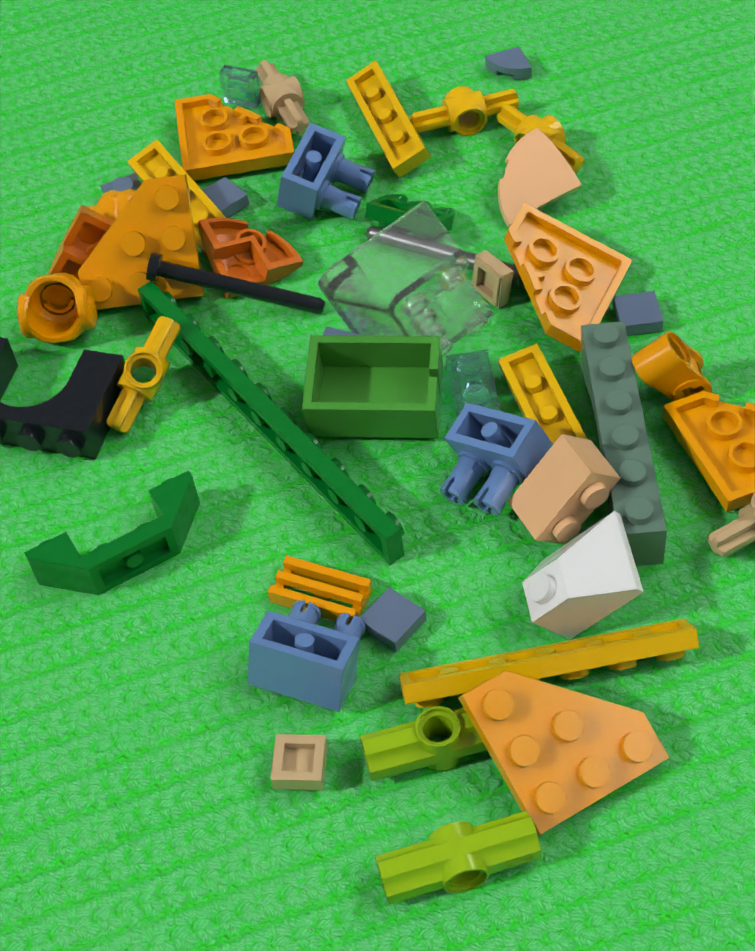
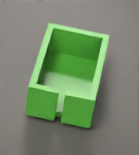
(373, 386)

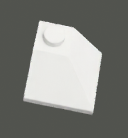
(584, 579)

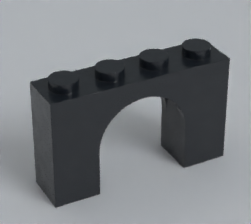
(72, 419)

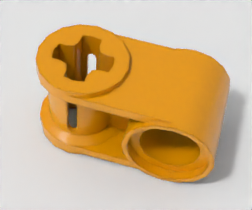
(671, 367)

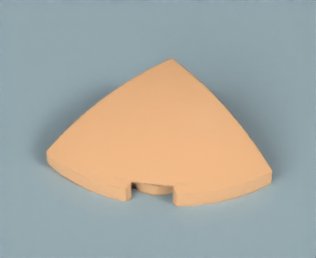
(534, 176)

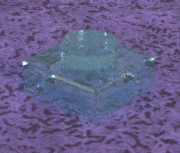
(240, 86)

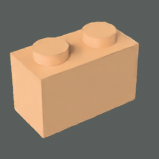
(563, 489)

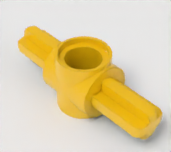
(464, 111)
(521, 125)
(134, 393)

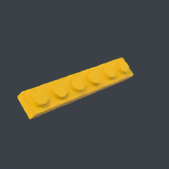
(567, 658)

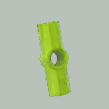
(410, 748)
(458, 857)

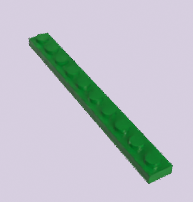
(279, 428)

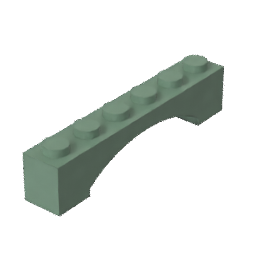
(624, 437)

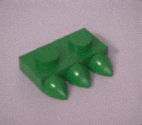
(392, 206)

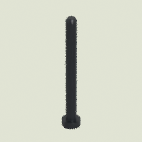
(160, 268)

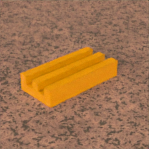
(323, 583)

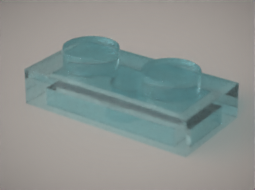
(472, 380)

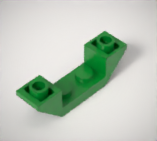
(113, 563)

